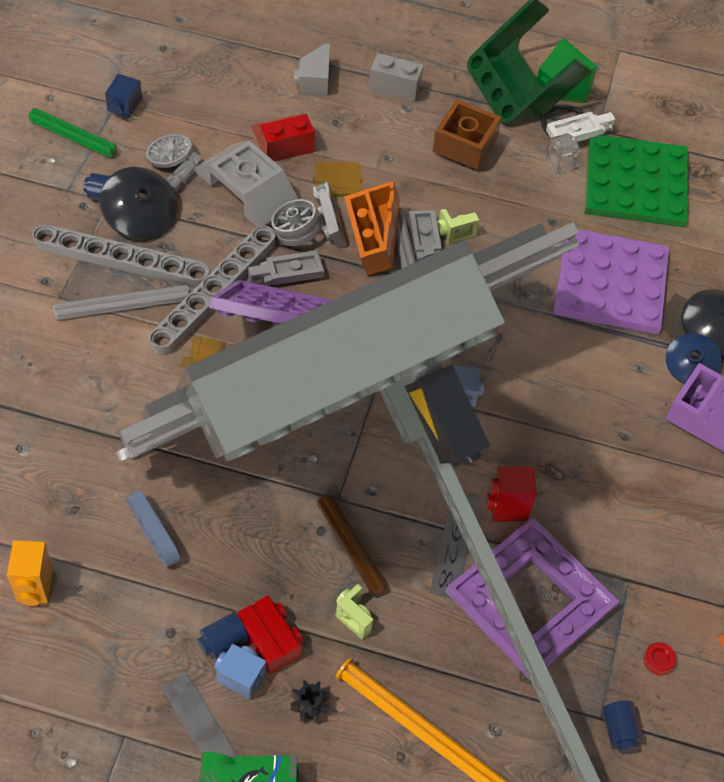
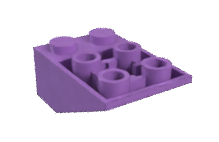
(701, 406)

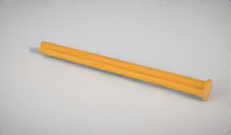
(417, 724)

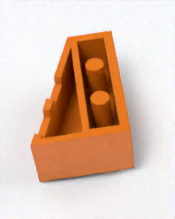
(374, 224)

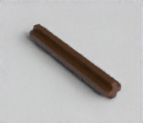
(352, 545)

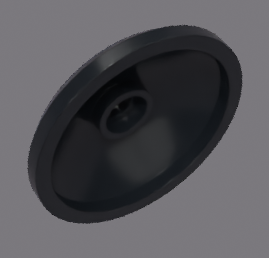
(138, 216)
(705, 316)

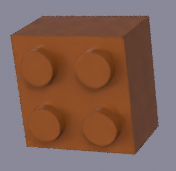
(466, 134)

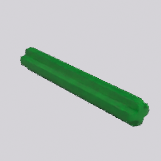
(72, 132)

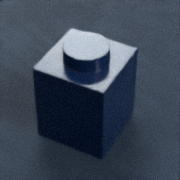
(123, 95)

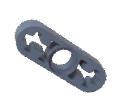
(153, 528)

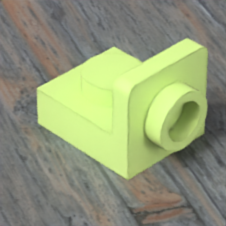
(458, 228)
(354, 616)

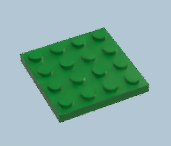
(636, 180)

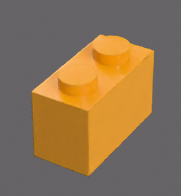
(30, 572)

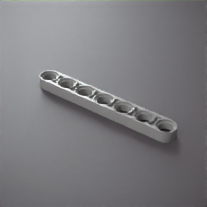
(111, 248)
(202, 295)

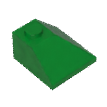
(557, 60)

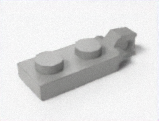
(330, 214)
(424, 233)
(287, 269)

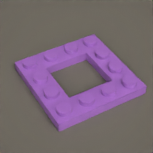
(534, 543)

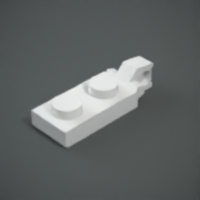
(582, 126)

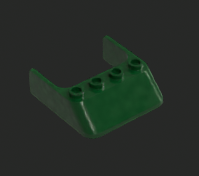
(507, 77)

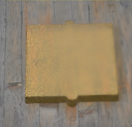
(341, 176)

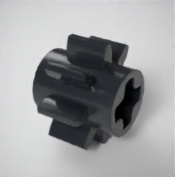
(315, 694)

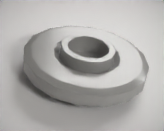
(169, 150)

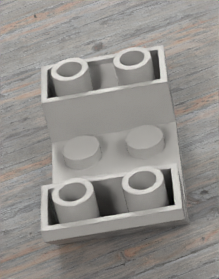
(251, 178)

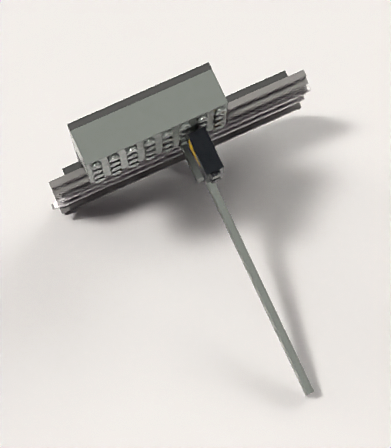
(386, 342)

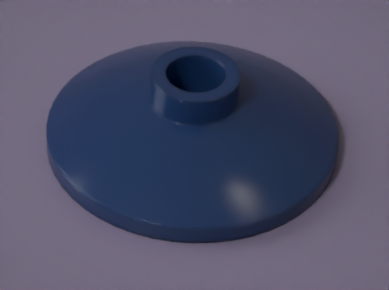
(679, 360)

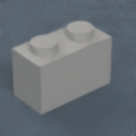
(395, 77)

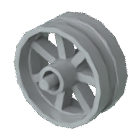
(293, 224)

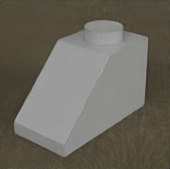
(313, 72)

